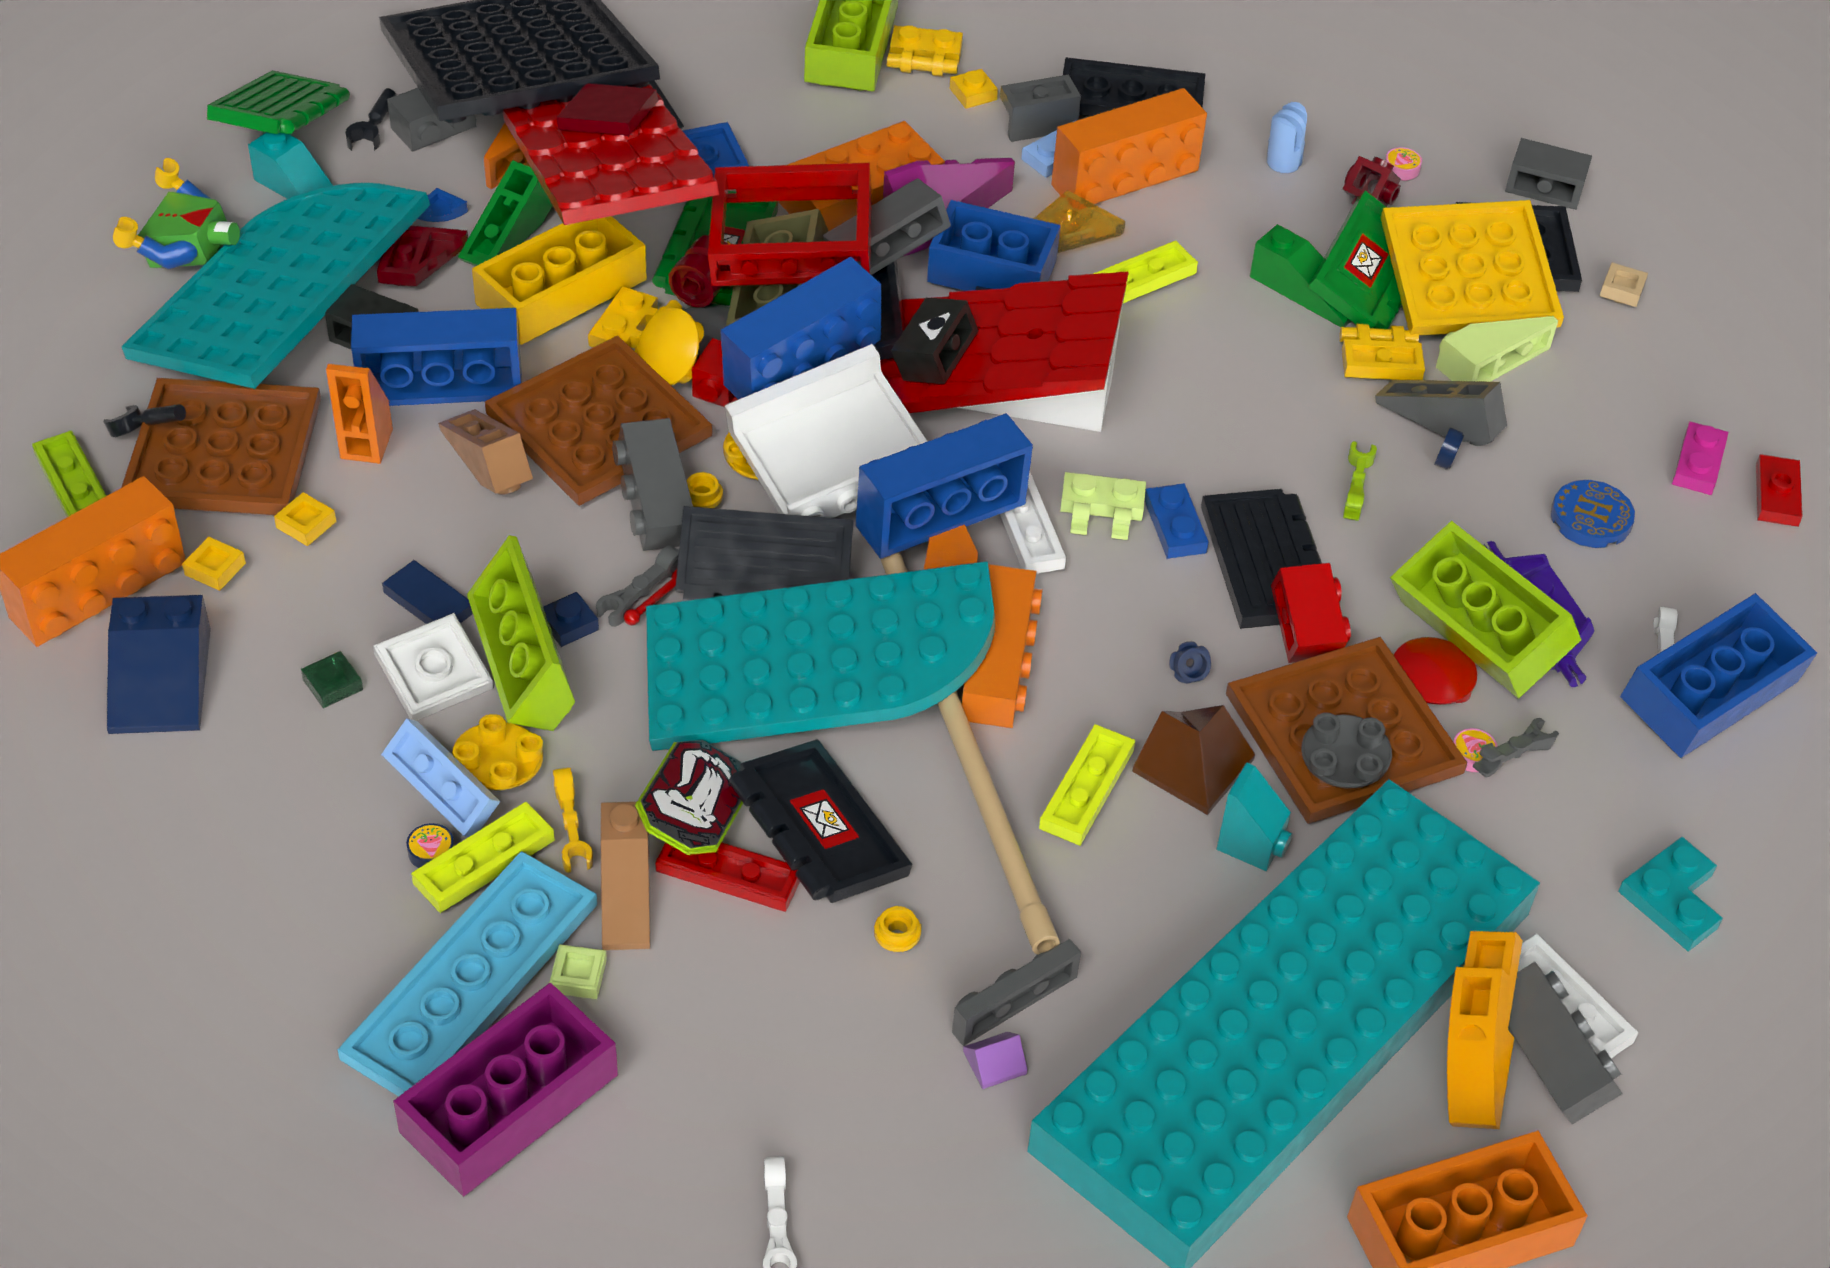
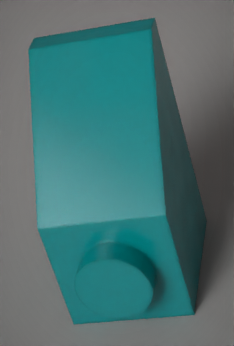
(285, 165)
(1254, 821)

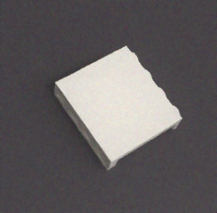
(818, 430)

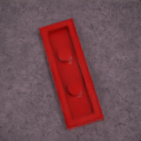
(733, 873)

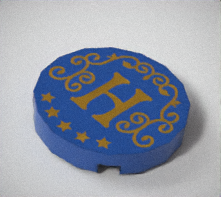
(1592, 513)

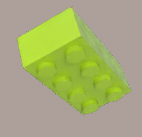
(848, 42)
(1486, 609)

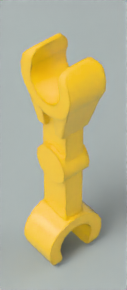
(565, 795)

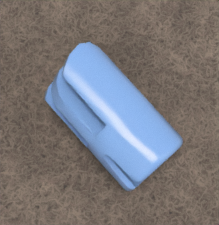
(1287, 138)

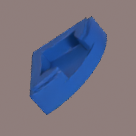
(443, 207)

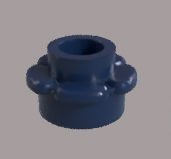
(1201, 662)

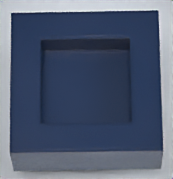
(570, 619)

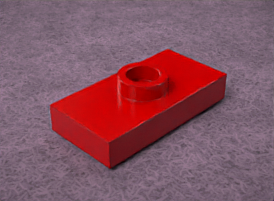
(1778, 490)

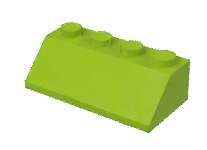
(519, 641)

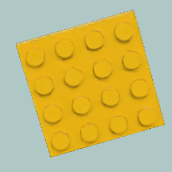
(1469, 265)

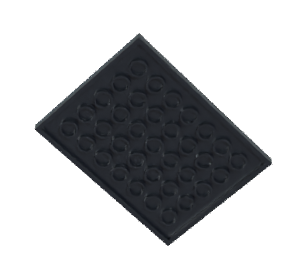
(514, 53)

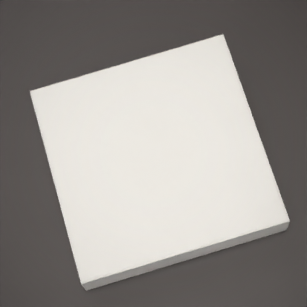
(433, 667)

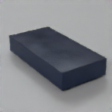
(425, 594)

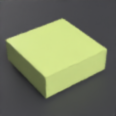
(578, 971)

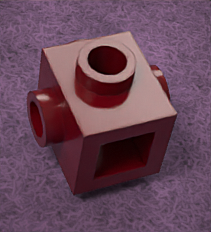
(1366, 173)

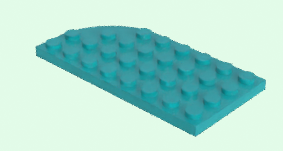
(275, 283)
(814, 654)

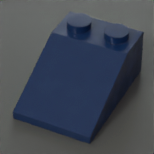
(156, 663)

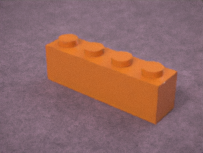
(995, 687)

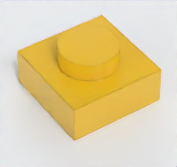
(973, 88)
(305, 519)
(214, 563)

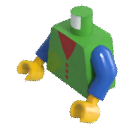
(183, 228)

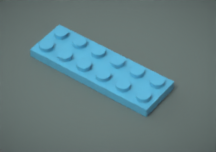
(469, 974)

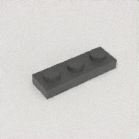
(1015, 991)

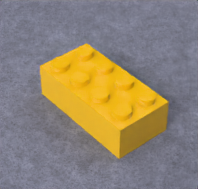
(561, 274)

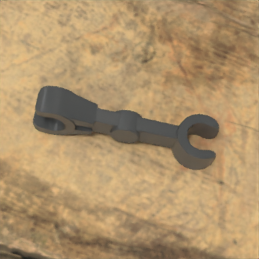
(622, 600)
(1531, 740)

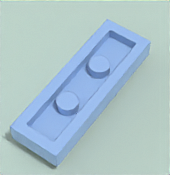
(440, 778)

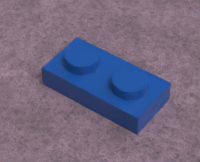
(1176, 521)

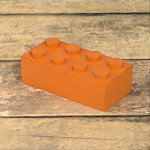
(1129, 147)
(883, 150)
(89, 560)
(1470, 1210)

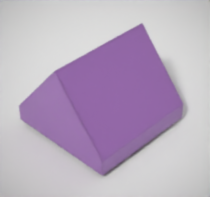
(996, 1059)

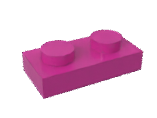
(1700, 458)

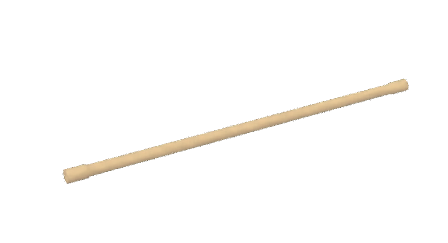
(1032, 911)

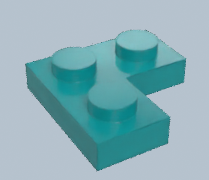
(1665, 893)

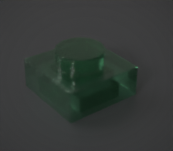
(331, 679)

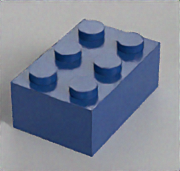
(991, 249)

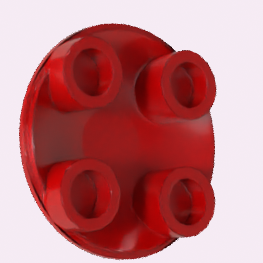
(1438, 669)

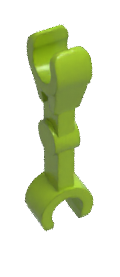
(1356, 493)

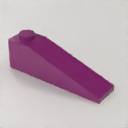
(972, 183)

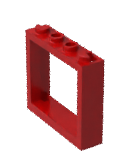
(789, 260)

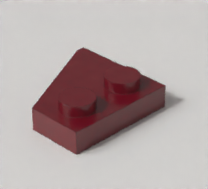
(419, 254)

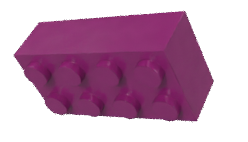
(506, 1088)

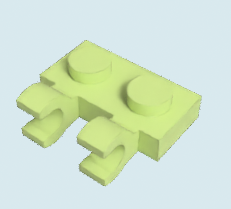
(1102, 497)

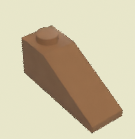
(488, 450)
(624, 878)

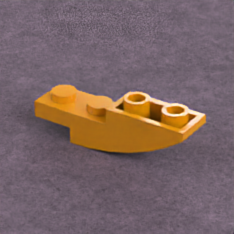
(1478, 1029)

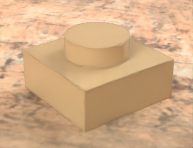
(1623, 284)

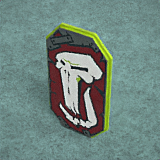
(691, 797)

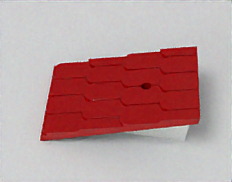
(610, 173)
(1036, 354)

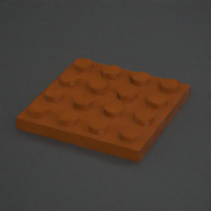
(577, 413)
(233, 448)
(1347, 681)

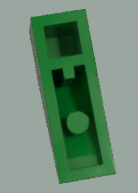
(509, 217)
(1287, 266)

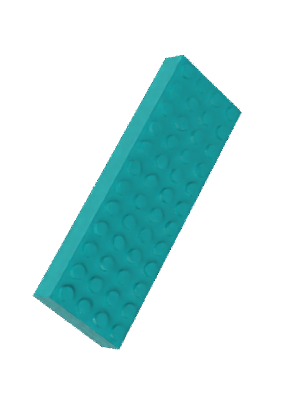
(1278, 1026)

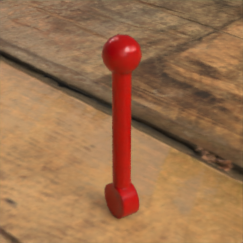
(632, 616)

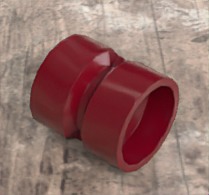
(691, 275)

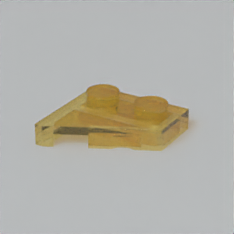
(1080, 221)

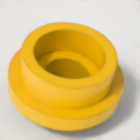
(704, 490)
(897, 919)

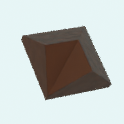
(1194, 755)

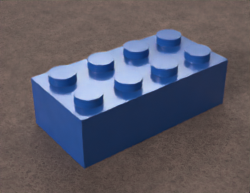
(802, 329)
(439, 354)
(943, 485)
(1718, 675)

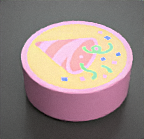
(1405, 161)
(1470, 743)

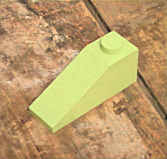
(1494, 348)

